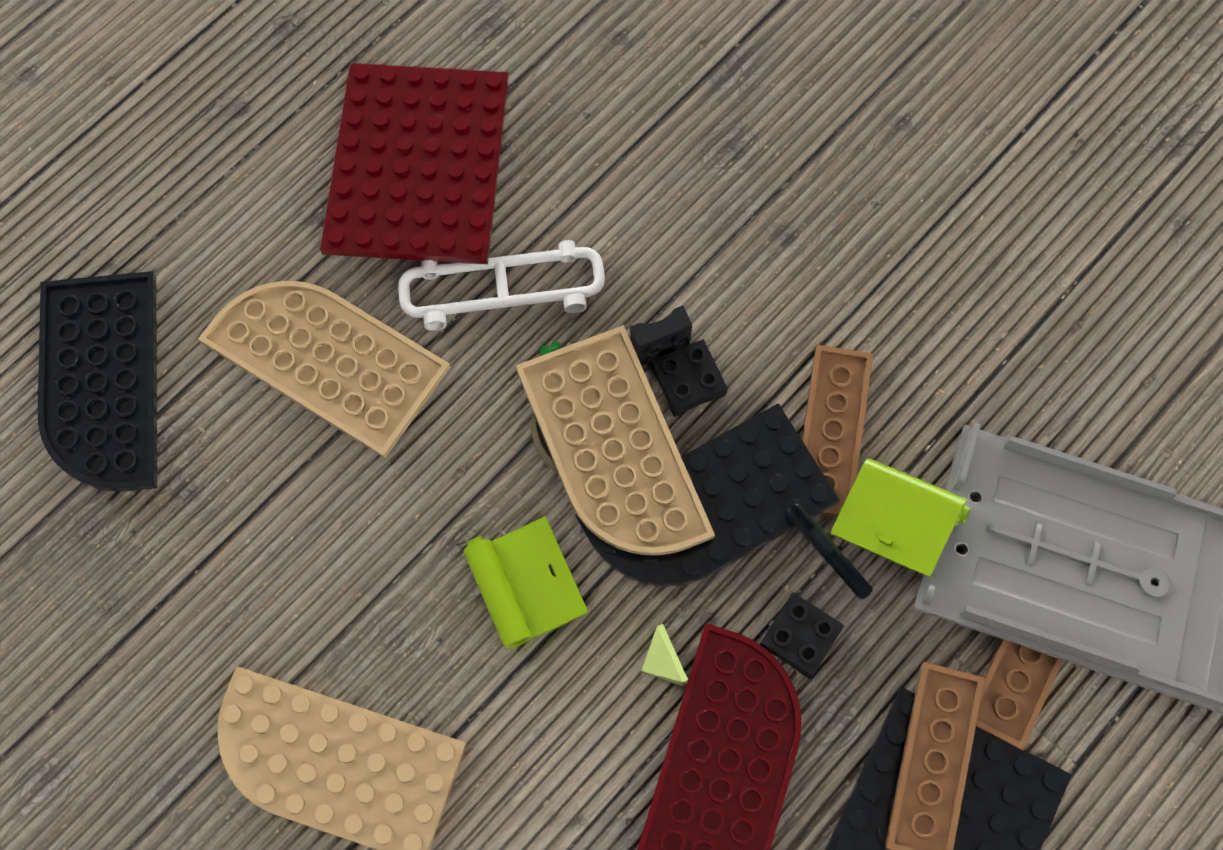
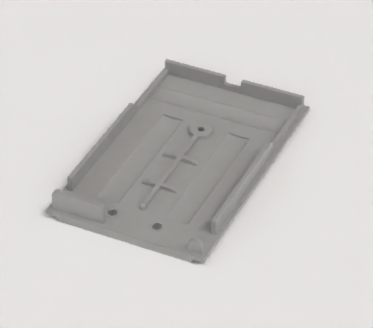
(1068, 561)

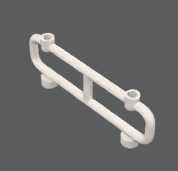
(573, 298)

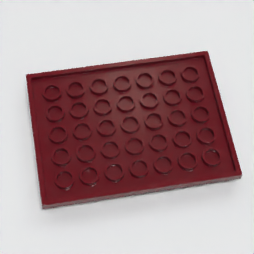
(416, 164)

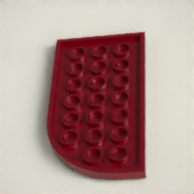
(727, 751)

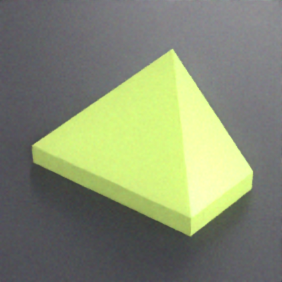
(663, 660)

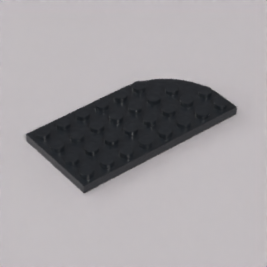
(100, 379)
(745, 488)

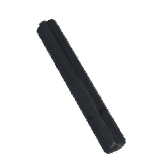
(828, 550)

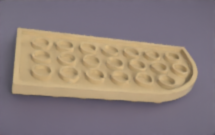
(328, 359)
(614, 446)
(335, 763)

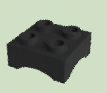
(661, 337)
(689, 377)
(801, 635)

